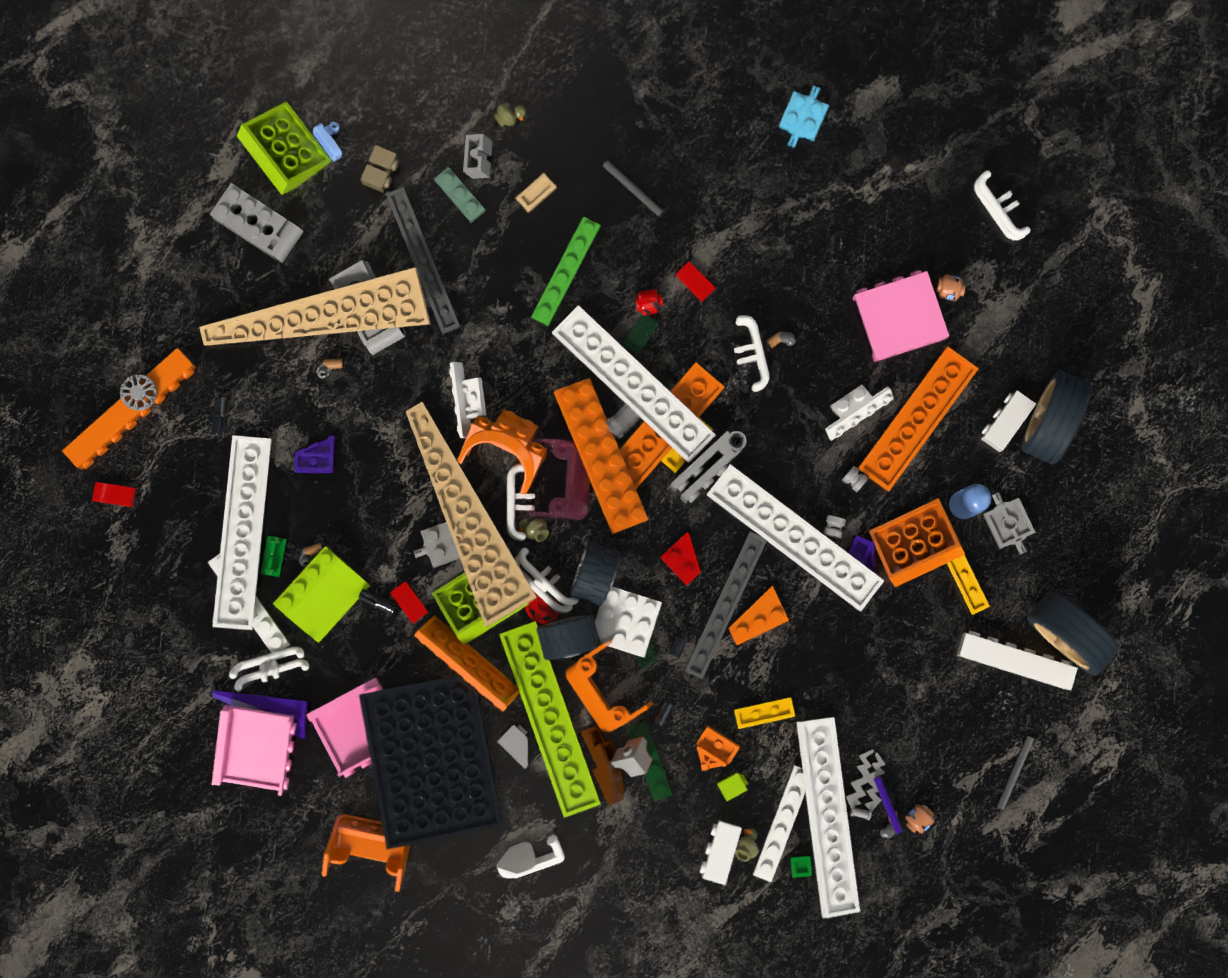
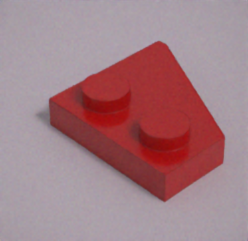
(682, 559)

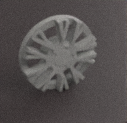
(138, 392)

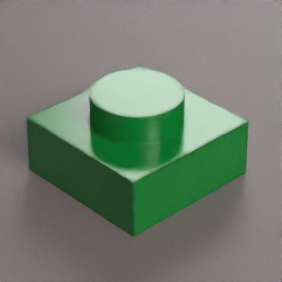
(801, 866)

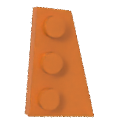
(759, 618)

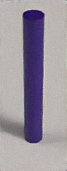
(888, 805)

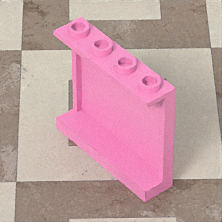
(901, 315)
(343, 729)
(254, 748)

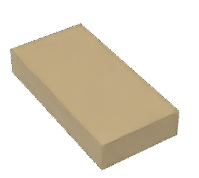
(536, 192)

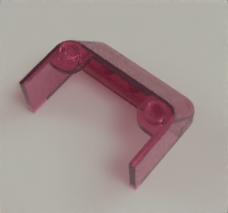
(576, 498)

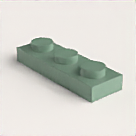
(459, 194)

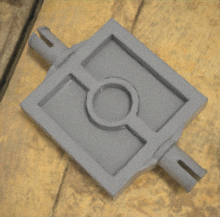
(1009, 523)
(438, 545)

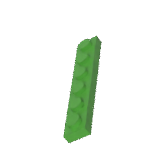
(565, 271)

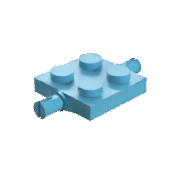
(803, 116)

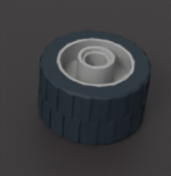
(595, 573)
(568, 636)

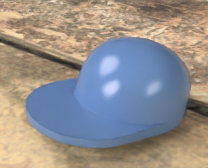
(970, 501)

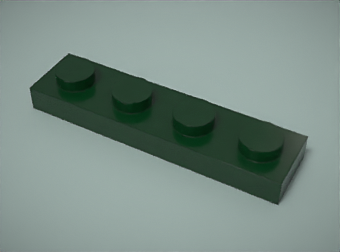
(655, 774)

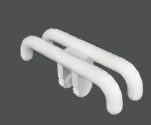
(995, 209)
(758, 349)
(511, 507)
(542, 585)
(268, 666)

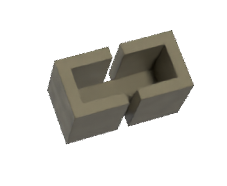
(383, 160)

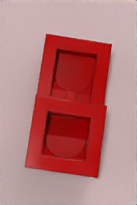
(114, 494)

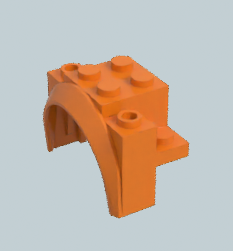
(512, 435)

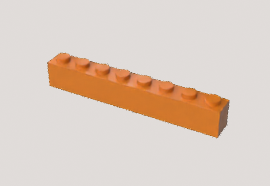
(119, 417)

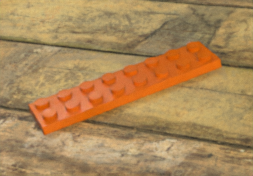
(917, 419)
(645, 446)
(600, 456)

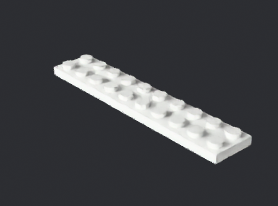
(633, 384)
(242, 533)
(795, 538)
(828, 817)

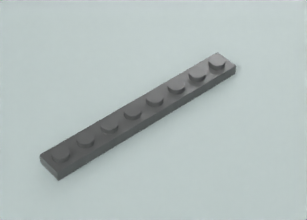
(423, 260)
(725, 605)

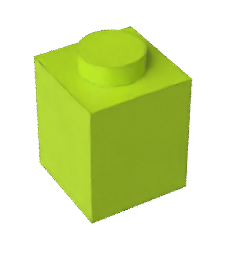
(732, 785)

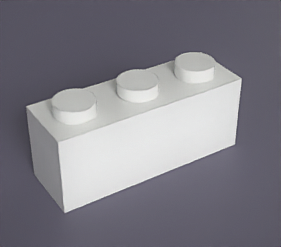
(1007, 420)
(720, 852)

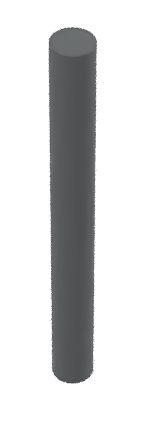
(633, 188)
(1015, 773)

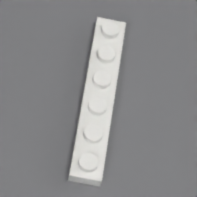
(262, 621)
(781, 825)

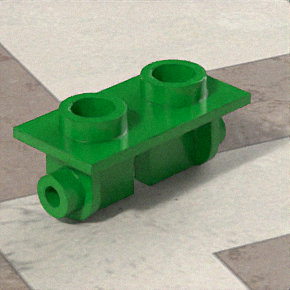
(273, 556)

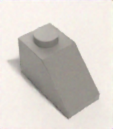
(516, 744)

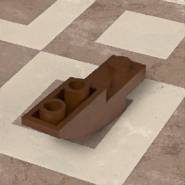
(606, 774)

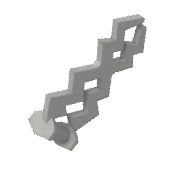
(867, 777)

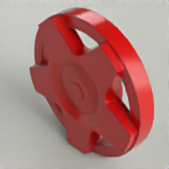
(541, 610)

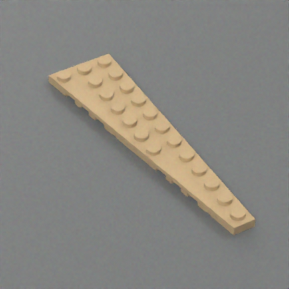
(368, 305)
(484, 555)

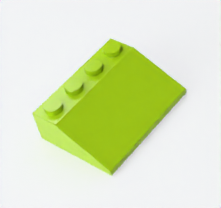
(283, 147)
(321, 594)
(461, 609)

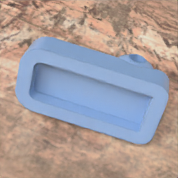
(324, 137)

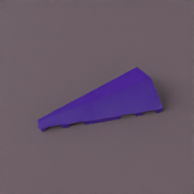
(270, 704)

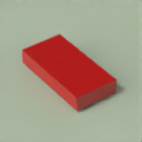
(695, 281)
(409, 602)

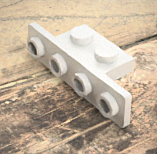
(468, 398)
(856, 407)

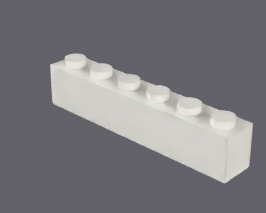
(1016, 661)

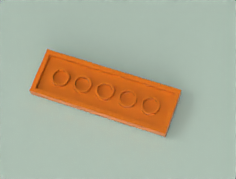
(468, 663)

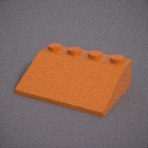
(916, 542)

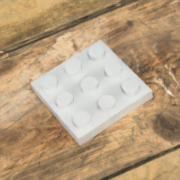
(627, 621)

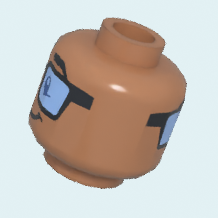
(950, 287)
(919, 818)

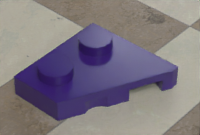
(316, 458)
(863, 552)

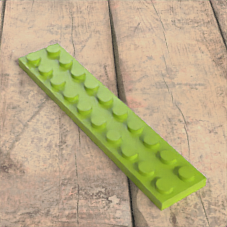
(550, 720)

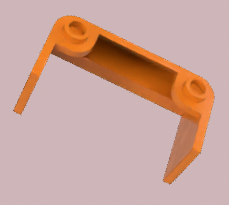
(605, 717)
(363, 839)

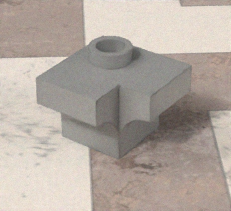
(633, 757)

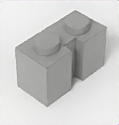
(475, 157)

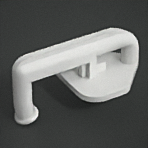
(520, 859)

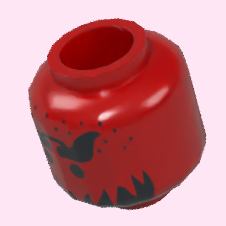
(649, 302)

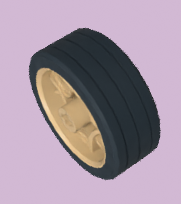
(1056, 417)
(1073, 633)

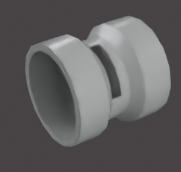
(856, 480)
(835, 522)

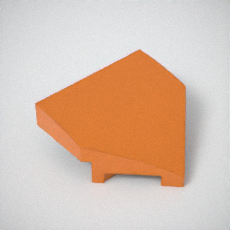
(715, 749)

